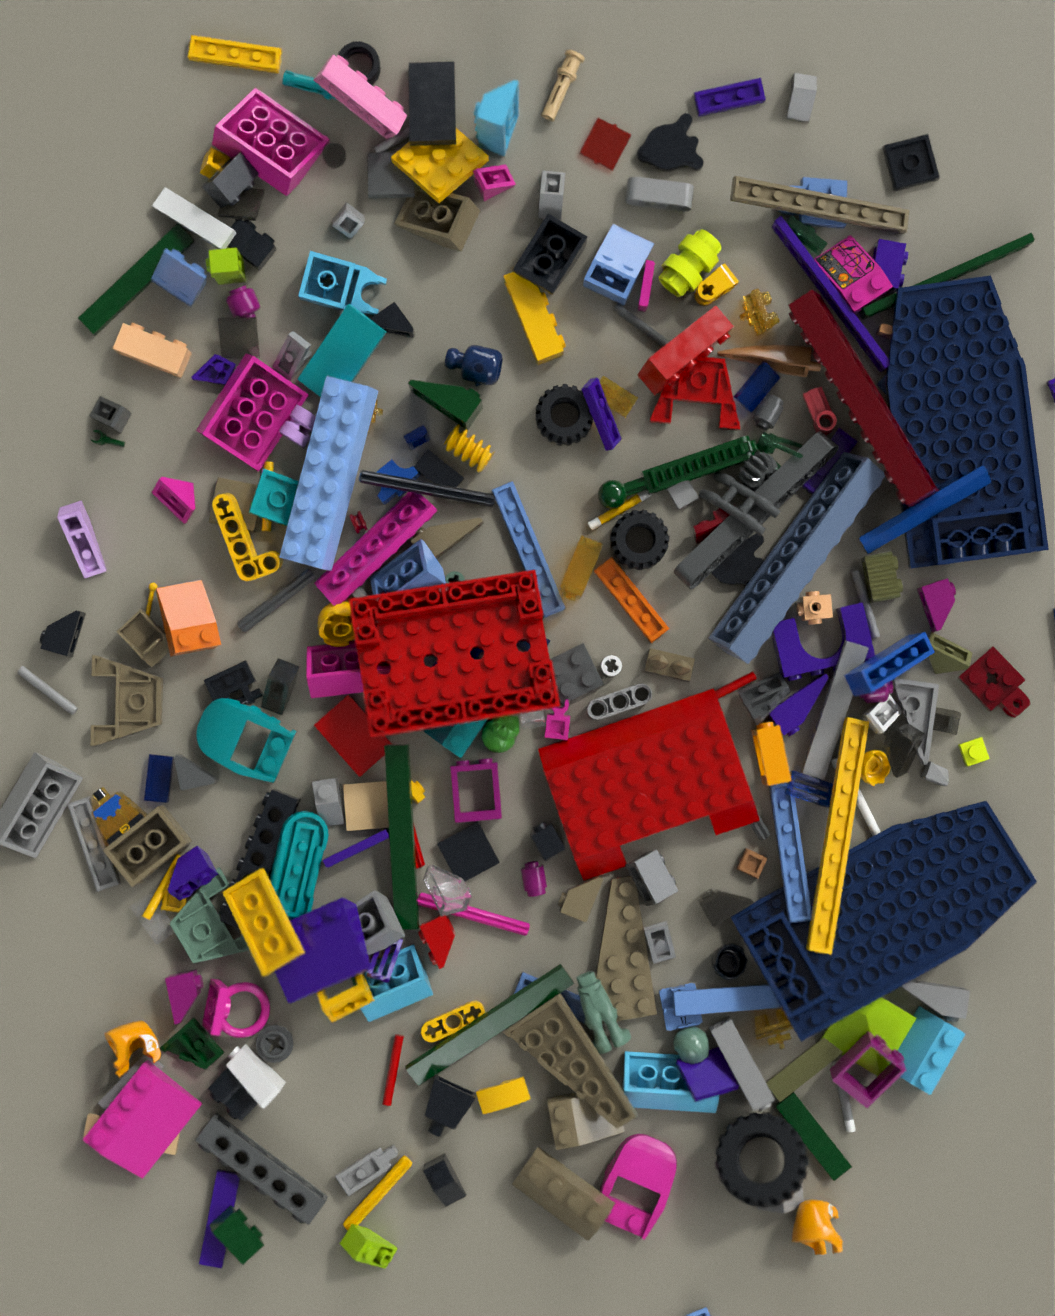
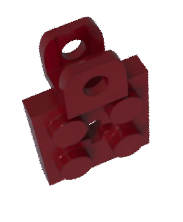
(1000, 694)

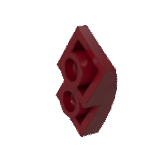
(706, 527)

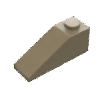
(445, 536)

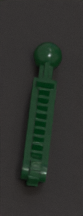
(613, 493)

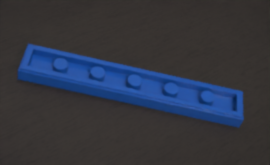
(925, 509)

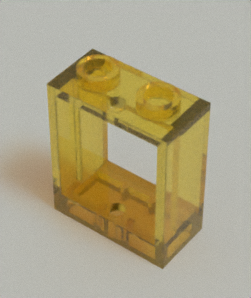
(580, 568)

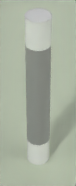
(846, 1108)

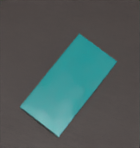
(343, 350)

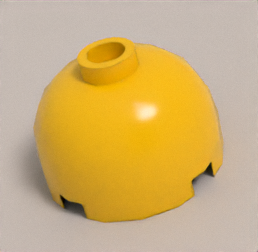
(336, 624)

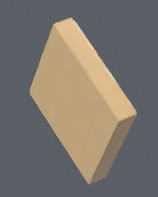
(366, 805)

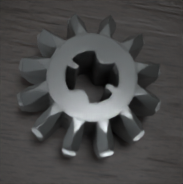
(757, 470)

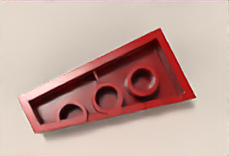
(685, 349)

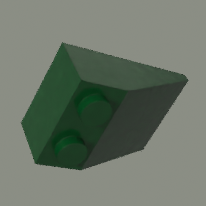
(452, 401)

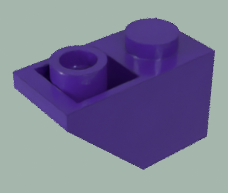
(891, 258)
(191, 872)

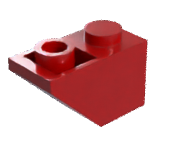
(439, 936)

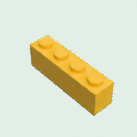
(534, 318)

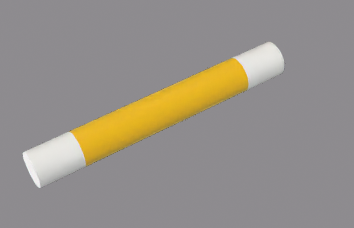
(612, 513)

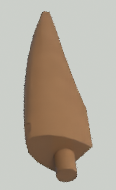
(781, 358)

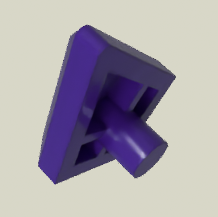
(215, 370)

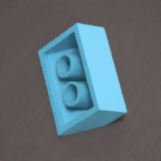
(406, 986)
(928, 1049)

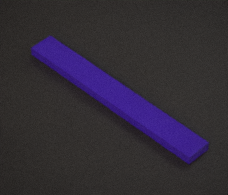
(830, 294)

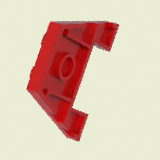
(704, 383)

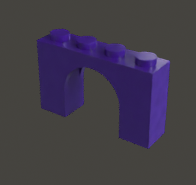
(795, 660)

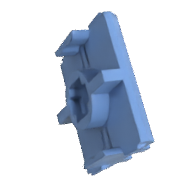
(671, 1021)

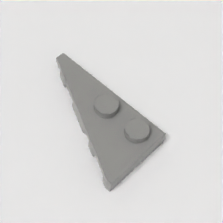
(919, 707)

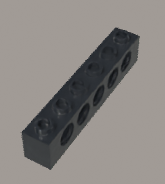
(287, 806)

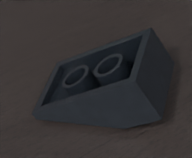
(551, 254)

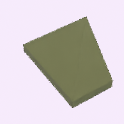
(948, 655)

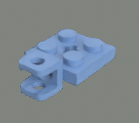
(827, 186)

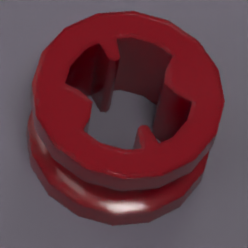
(358, 522)

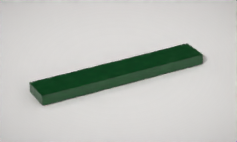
(133, 281)

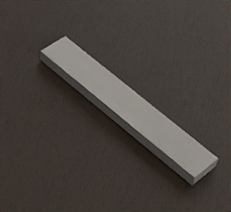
(833, 712)

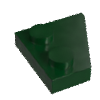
(194, 1045)

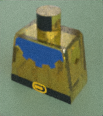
(115, 814)

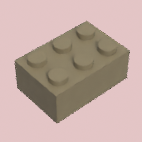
(147, 845)

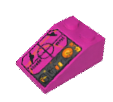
(854, 274)

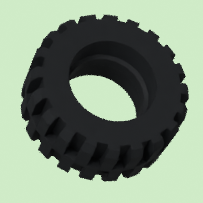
(730, 1171)

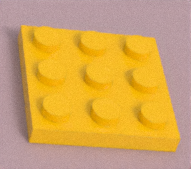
(440, 167)

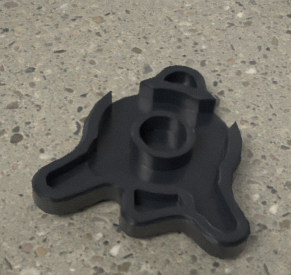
(670, 146)
(741, 564)

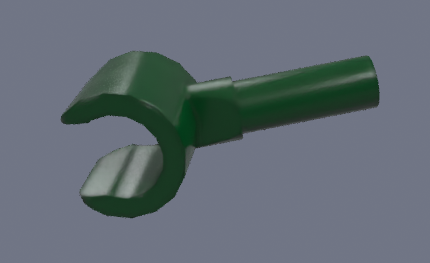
(105, 439)

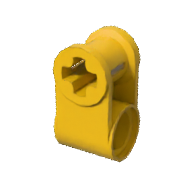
(718, 284)

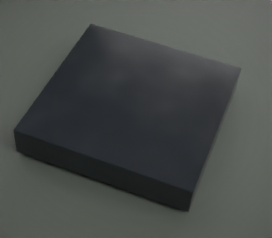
(911, 162)
(468, 852)

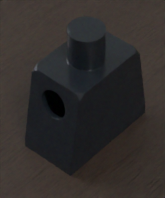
(447, 1105)

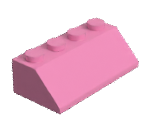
(361, 97)

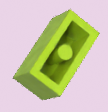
(226, 266)

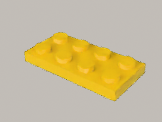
(263, 922)

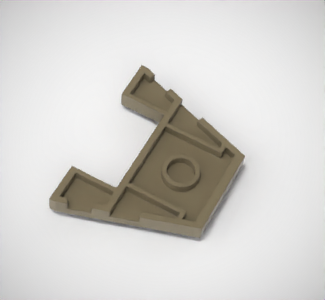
(136, 701)

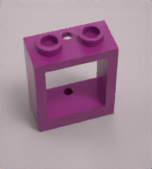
(478, 815)
(881, 1083)

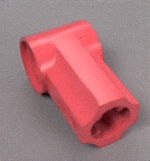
(819, 408)

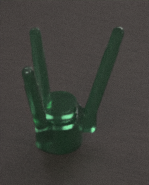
(770, 442)

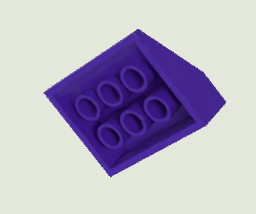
(332, 950)

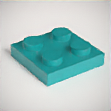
(274, 497)

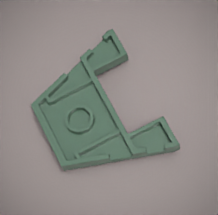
(200, 925)

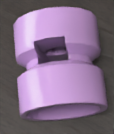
(299, 417)

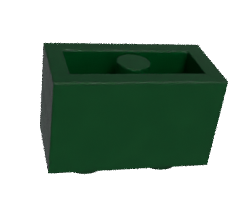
(237, 1234)

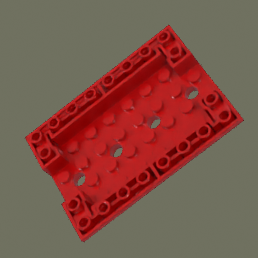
(448, 624)

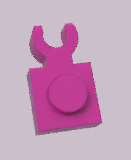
(558, 724)

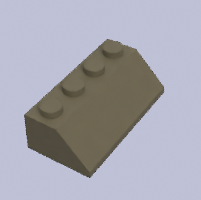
(563, 1194)

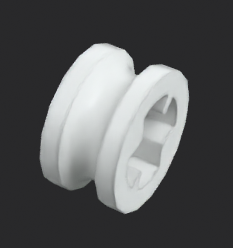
(604, 668)

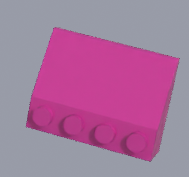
(271, 140)
(251, 411)
(142, 1120)

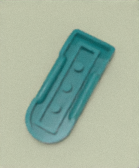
(298, 862)

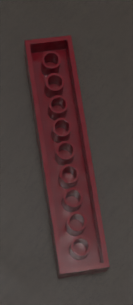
(863, 398)

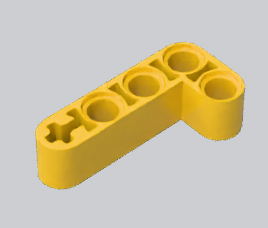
(242, 535)

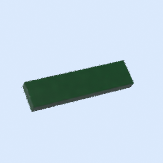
(813, 1136)

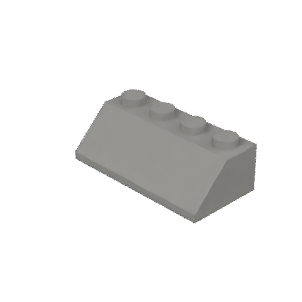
(36, 804)

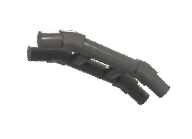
(741, 513)

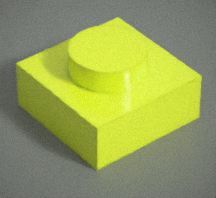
(973, 751)

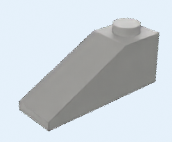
(945, 999)

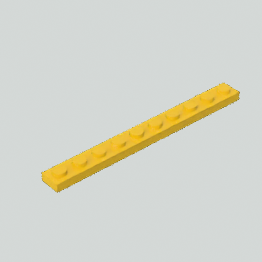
(837, 836)

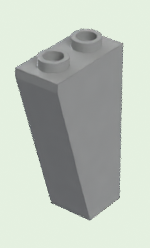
(742, 1064)

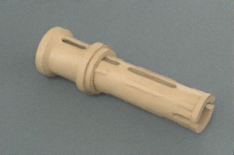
(566, 75)

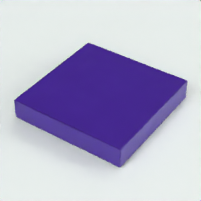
(708, 1077)

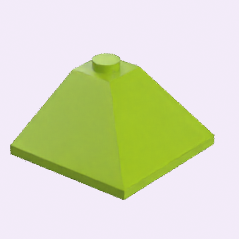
(879, 1019)

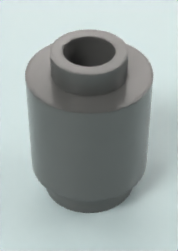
(768, 412)

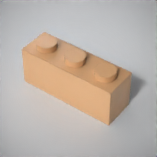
(152, 349)

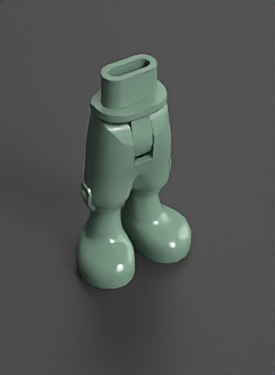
(597, 1009)

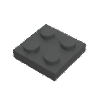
(575, 673)

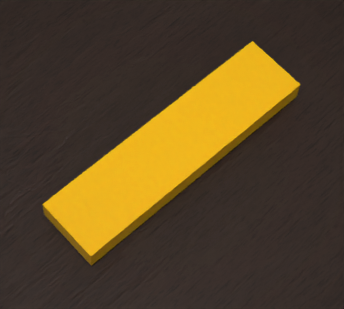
(235, 54)

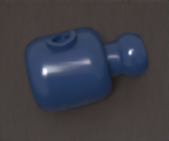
(477, 364)

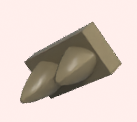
(669, 664)

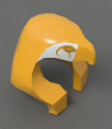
(129, 1038)
(814, 1227)

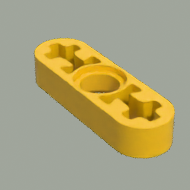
(434, 1021)

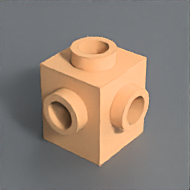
(821, 602)

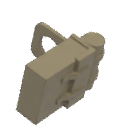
(145, 638)

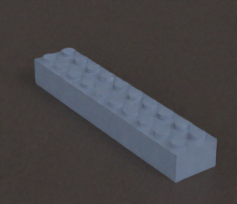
(797, 556)

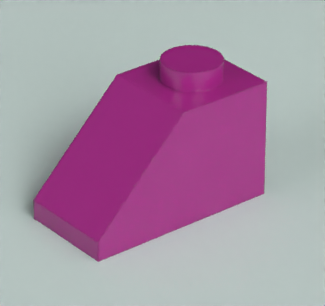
(937, 602)
(183, 992)

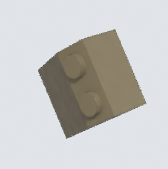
(442, 222)
(577, 1122)

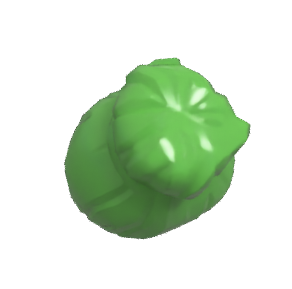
(500, 733)

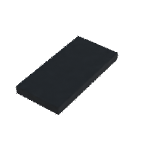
(432, 103)

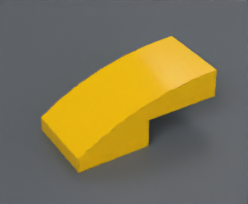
(503, 1095)

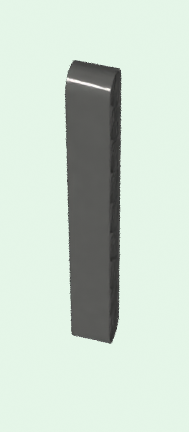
(776, 489)

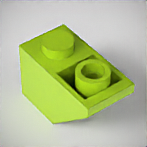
(368, 1246)

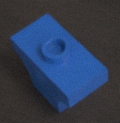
(392, 468)

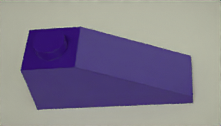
(795, 708)

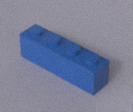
(889, 664)

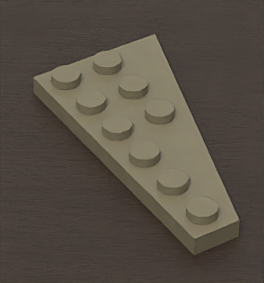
(623, 954)
(566, 1051)

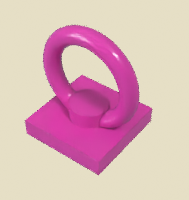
(218, 1008)

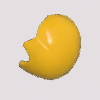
(875, 767)

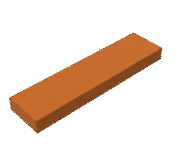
(631, 600)

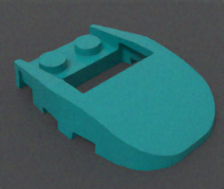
(222, 728)

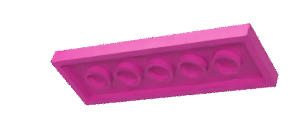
(375, 547)

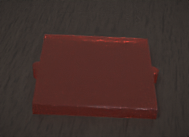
(605, 144)

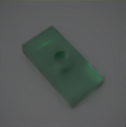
(807, 235)

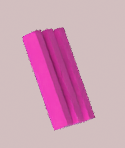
(646, 286)

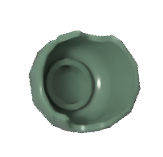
(691, 1044)

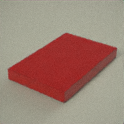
(349, 734)

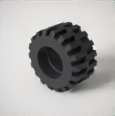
(559, 434)
(653, 525)

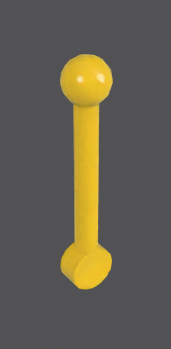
(152, 587)

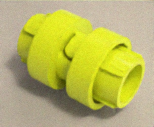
(697, 255)

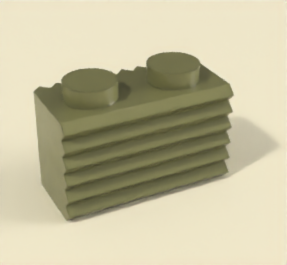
(881, 577)

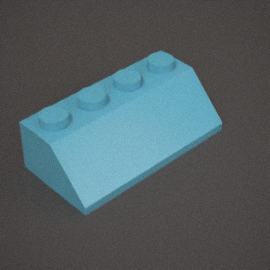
(497, 117)
(656, 1083)

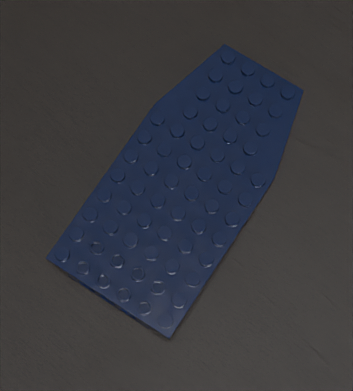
(964, 406)
(903, 910)

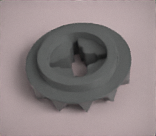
(264, 1045)

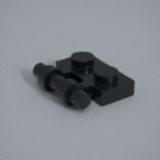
(232, 680)

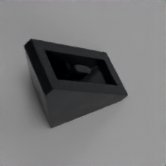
(394, 321)

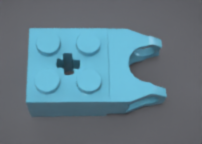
(347, 284)

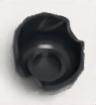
(729, 961)

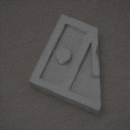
(764, 696)

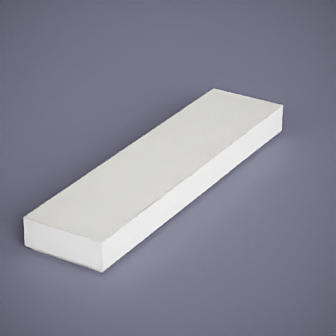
(194, 219)

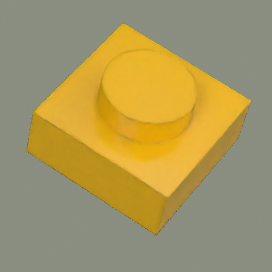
(417, 791)

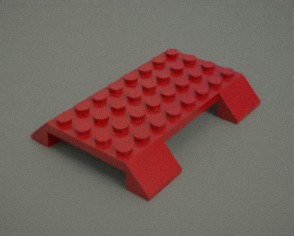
(646, 779)

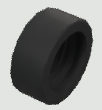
(364, 48)

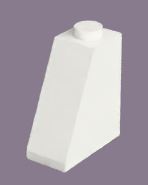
(255, 1075)

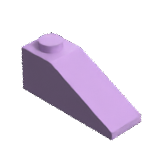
(81, 538)

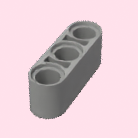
(659, 194)
(628, 694)

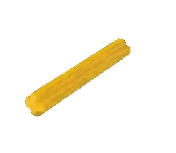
(378, 1192)

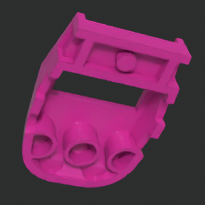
(647, 1164)

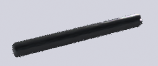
(426, 488)

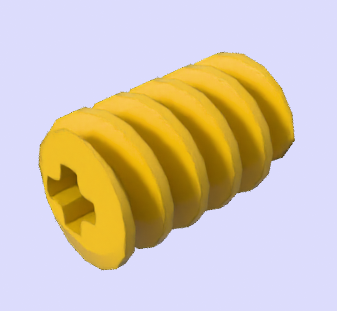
(468, 448)

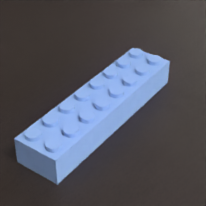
(329, 473)

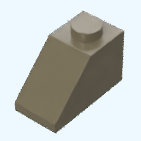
(580, 898)

